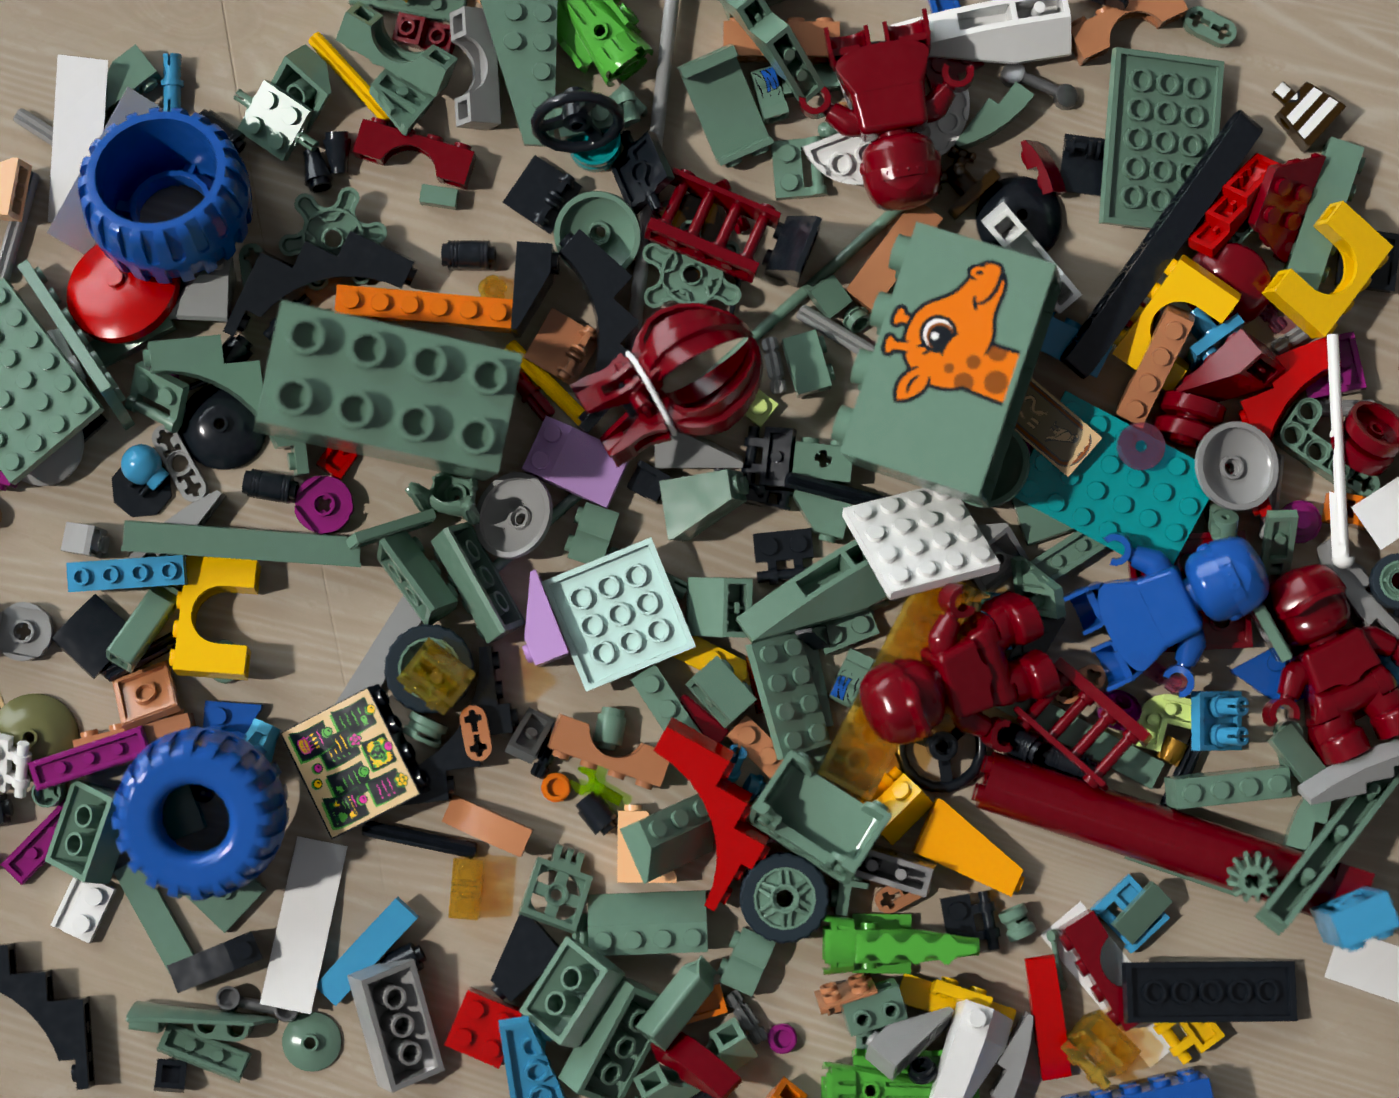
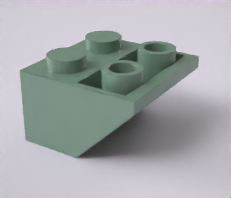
(716, 604)

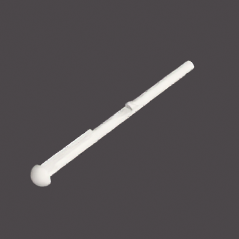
(1338, 498)

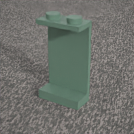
(725, 106)

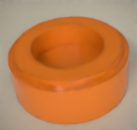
(556, 787)

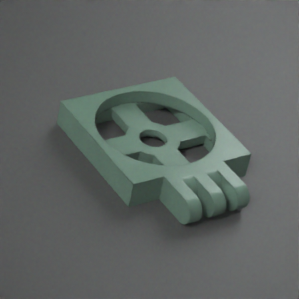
(565, 868)

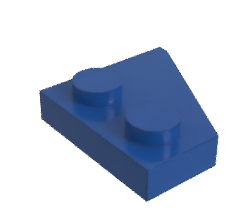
(230, 715)

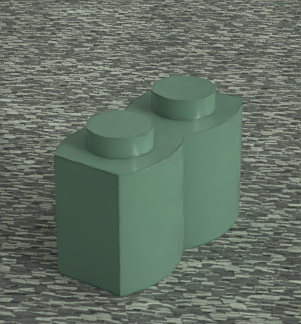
(592, 534)
(746, 961)

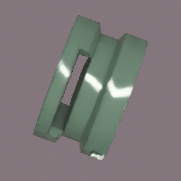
(426, 726)

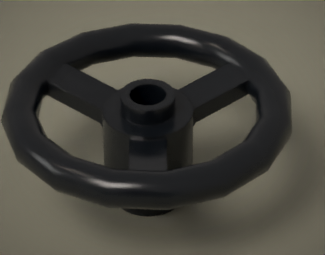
(577, 117)
(947, 782)

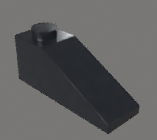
(214, 962)

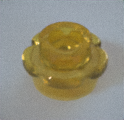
(492, 281)

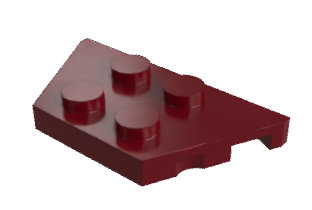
(1283, 202)

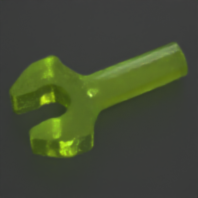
(594, 785)

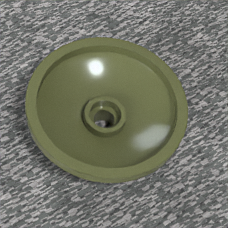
(44, 717)

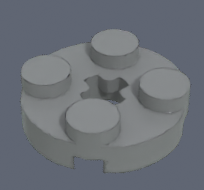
(38, 622)

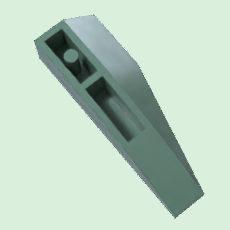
(821, 593)

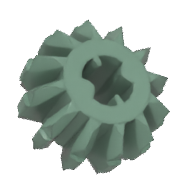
(1253, 866)

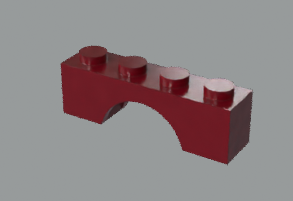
(380, 142)
(1086, 938)

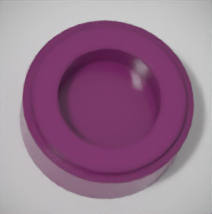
(782, 1038)

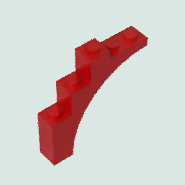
(1265, 410)
(707, 769)

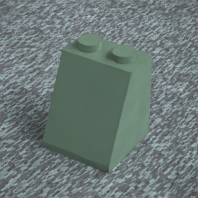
(700, 501)

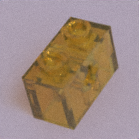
(467, 888)

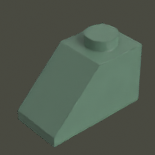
(822, 515)

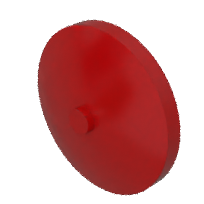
(114, 303)

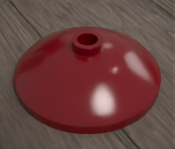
(1244, 272)

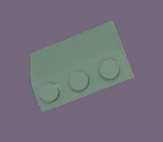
(417, 577)
(84, 834)
(670, 837)
(571, 992)

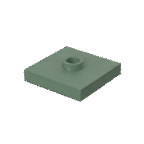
(228, 909)

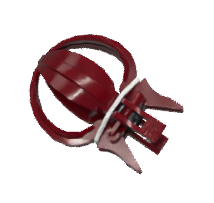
(636, 381)

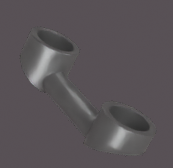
(1064, 95)
(230, 1000)

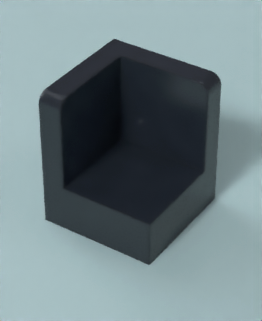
(646, 481)

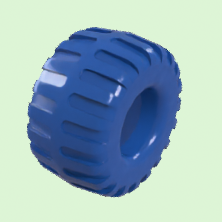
(148, 156)
(237, 775)

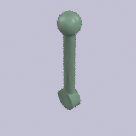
(1053, 936)

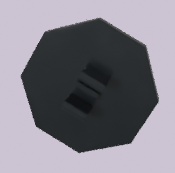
(140, 499)

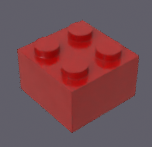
(477, 1027)

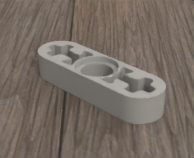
(183, 486)

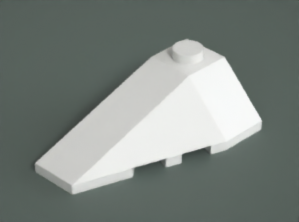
(970, 1050)

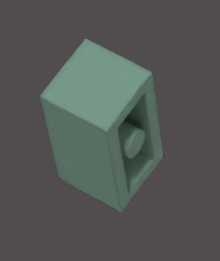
(439, 197)

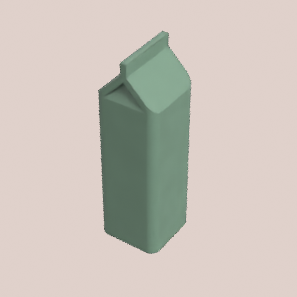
(142, 627)
(677, 1003)

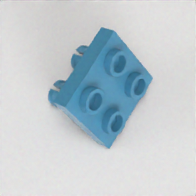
(1209, 336)
(1217, 720)

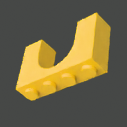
(1362, 253)
(1184, 283)
(207, 578)

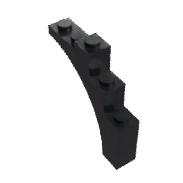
(453, 754)

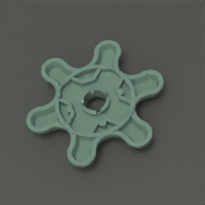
(321, 220)
(673, 285)

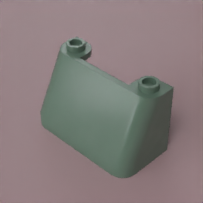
(818, 818)

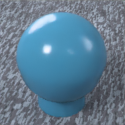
(143, 466)

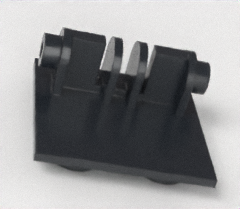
(1082, 164)
(541, 193)

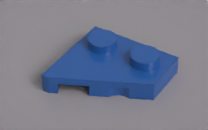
(1262, 674)

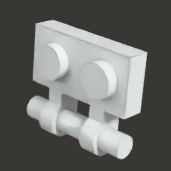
(21, 757)

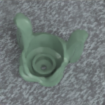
(443, 494)

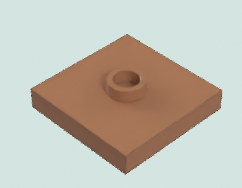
(146, 695)

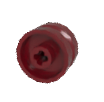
(1188, 417)
(1370, 438)

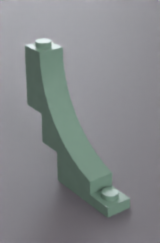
(777, 44)
(203, 359)

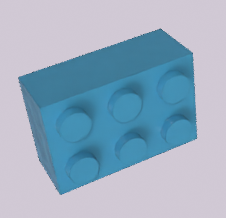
(1356, 918)

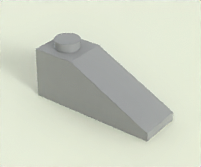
(694, 452)
(905, 1040)

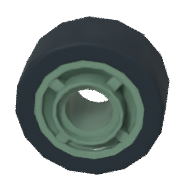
(1381, 583)

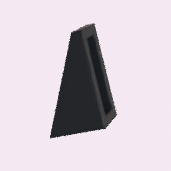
(815, 637)

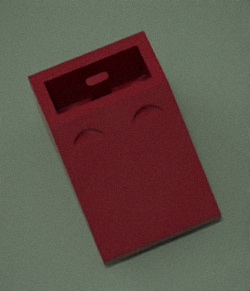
(1233, 370)

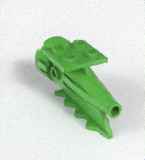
(603, 35)
(887, 944)
(851, 1080)

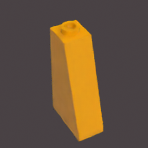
(962, 848)

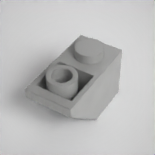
(85, 540)

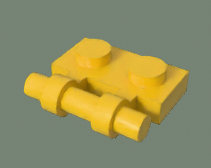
(1200, 1034)

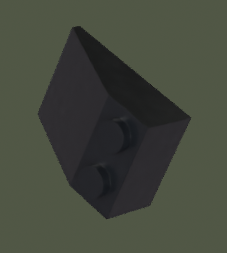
(792, 249)
(532, 280)

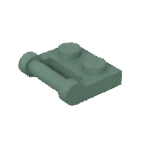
(789, 171)
(161, 389)

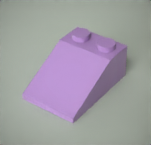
(573, 462)
(542, 632)

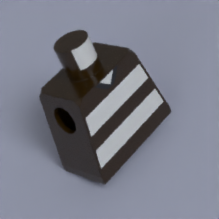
(1305, 112)

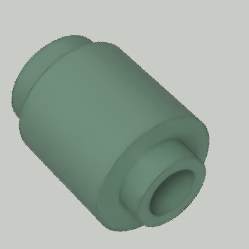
(610, 728)

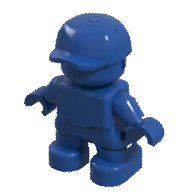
(1164, 607)

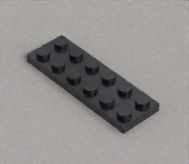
(1209, 992)

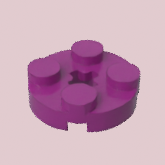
(307, 503)

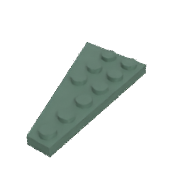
(526, 50)
(78, 343)

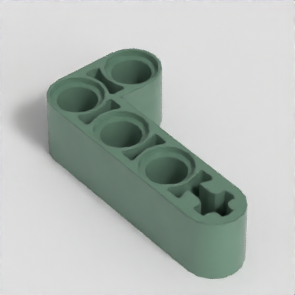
(1306, 438)

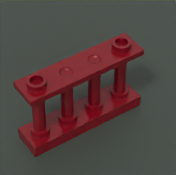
(712, 253)
(1110, 715)

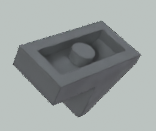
(530, 735)

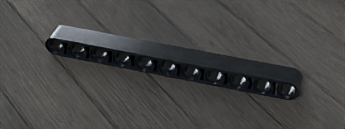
(1161, 244)

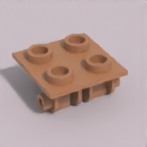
(562, 347)
(833, 995)

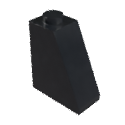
(523, 958)

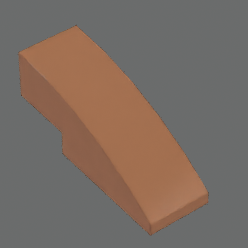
(487, 825)

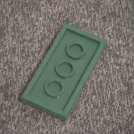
(788, 694)

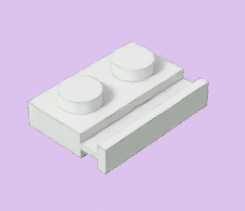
(83, 909)

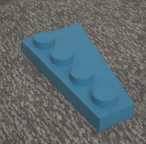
(526, 1061)

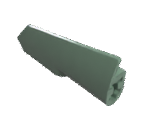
(154, 1016)

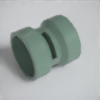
(48, 796)
(1017, 922)

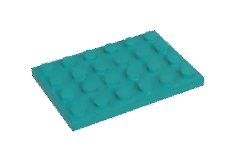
(1106, 496)

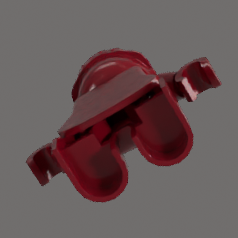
(890, 109)
(1335, 670)
(961, 673)

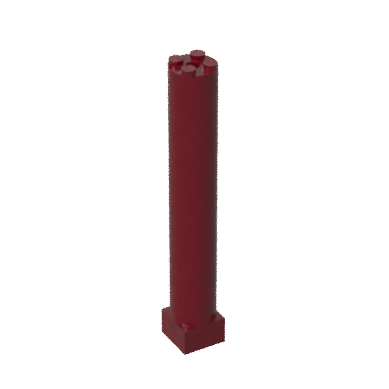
(1138, 827)

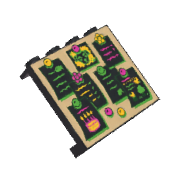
(355, 760)

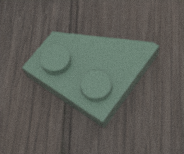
(400, 100)
(1038, 587)

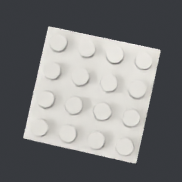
(920, 541)

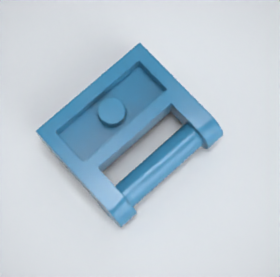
(1122, 895)

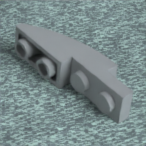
(1363, 606)

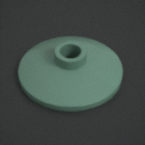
(325, 1034)

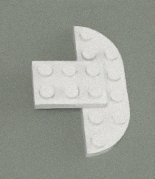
(841, 156)

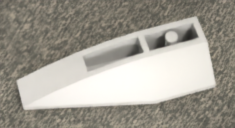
(1001, 31)

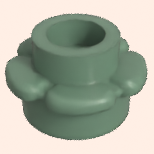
(856, 319)

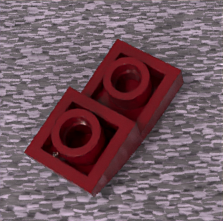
(422, 33)
(1038, 159)

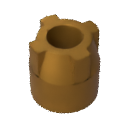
(1172, 751)

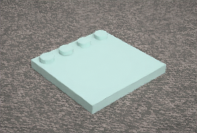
(618, 614)

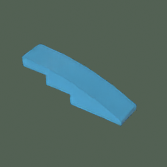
(367, 949)

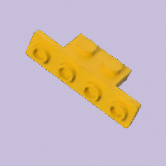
(944, 993)

